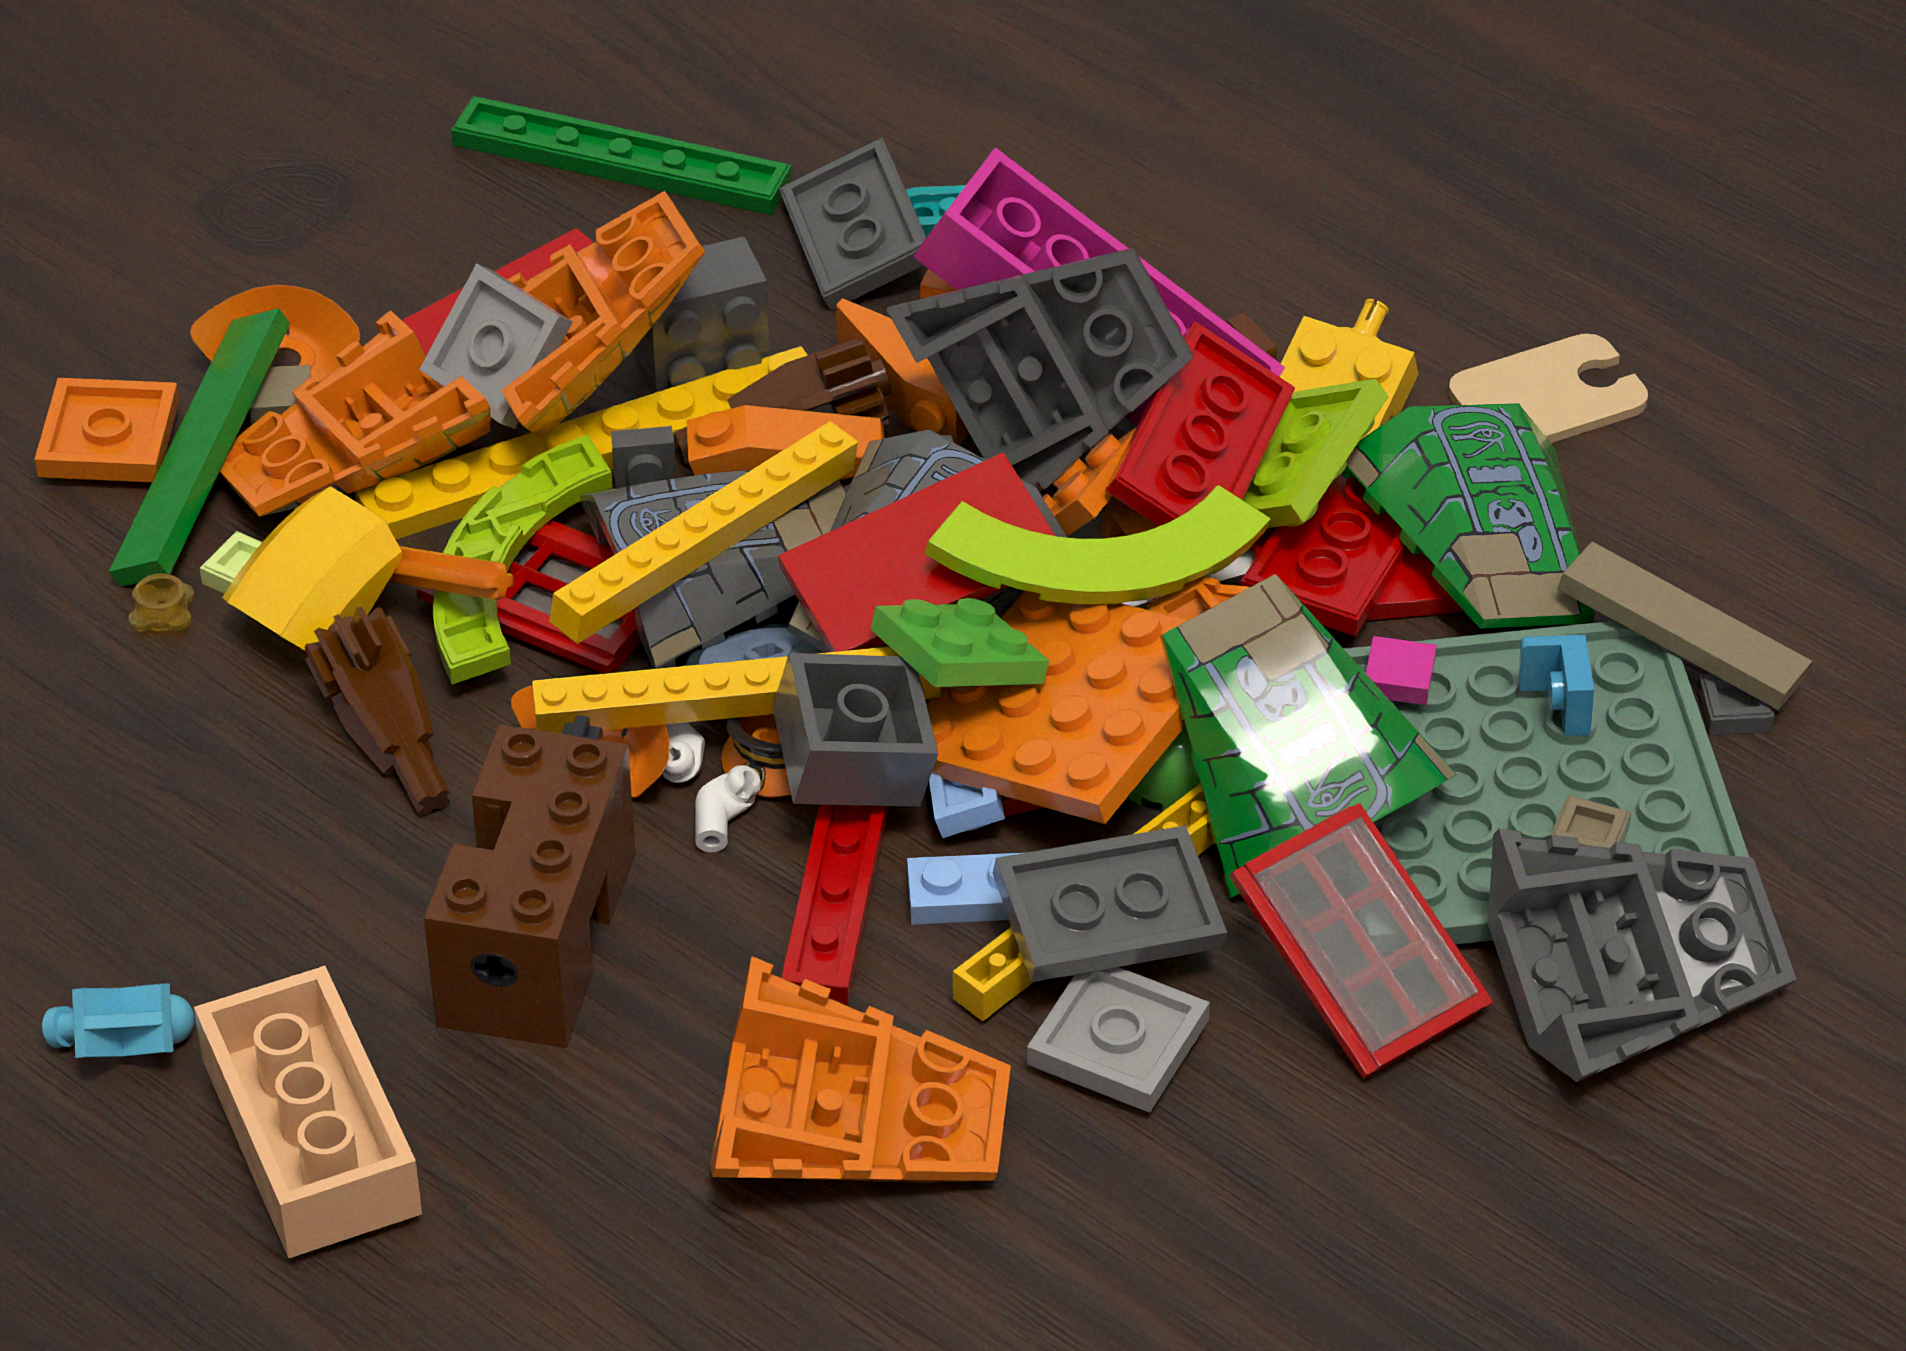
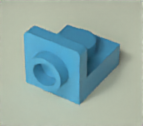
(1564, 671)

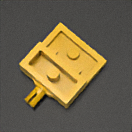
(1340, 355)

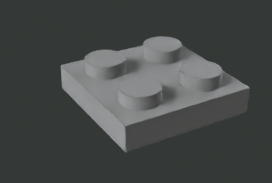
(494, 338)
(1119, 1035)

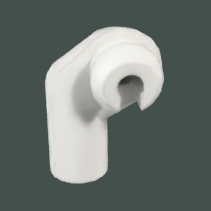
(684, 753)
(722, 801)

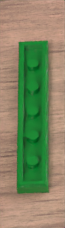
(621, 155)
(199, 447)

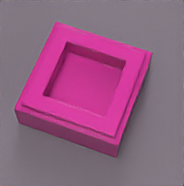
(1402, 668)

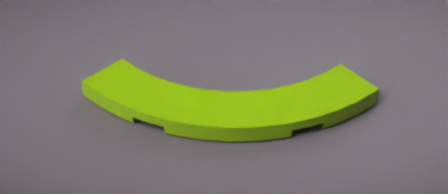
(496, 531)
(1099, 569)

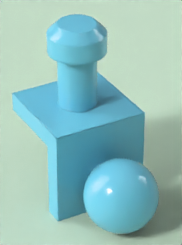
(120, 1021)

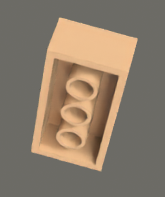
(308, 1111)

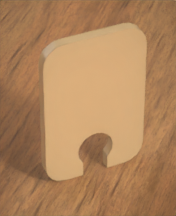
(1550, 387)

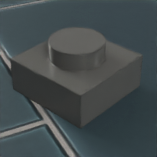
(643, 455)

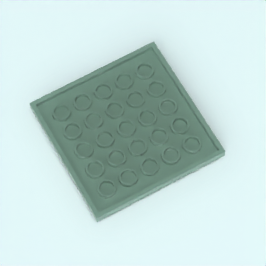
(1518, 766)

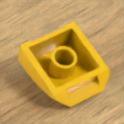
(316, 566)

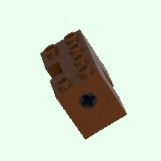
(517, 908)

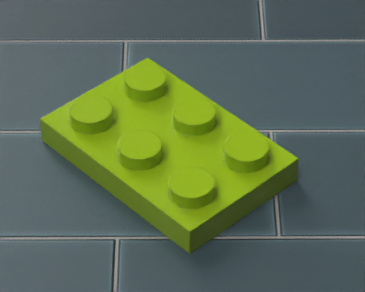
(1312, 449)

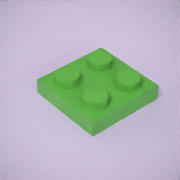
(959, 644)

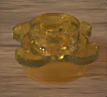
(161, 603)

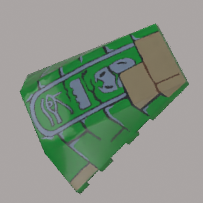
(1482, 503)
(1286, 725)

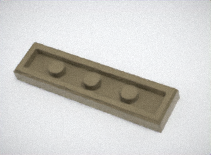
(1685, 625)

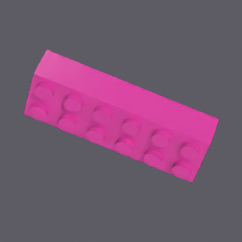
(1017, 225)

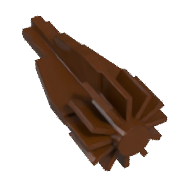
(825, 382)
(379, 700)

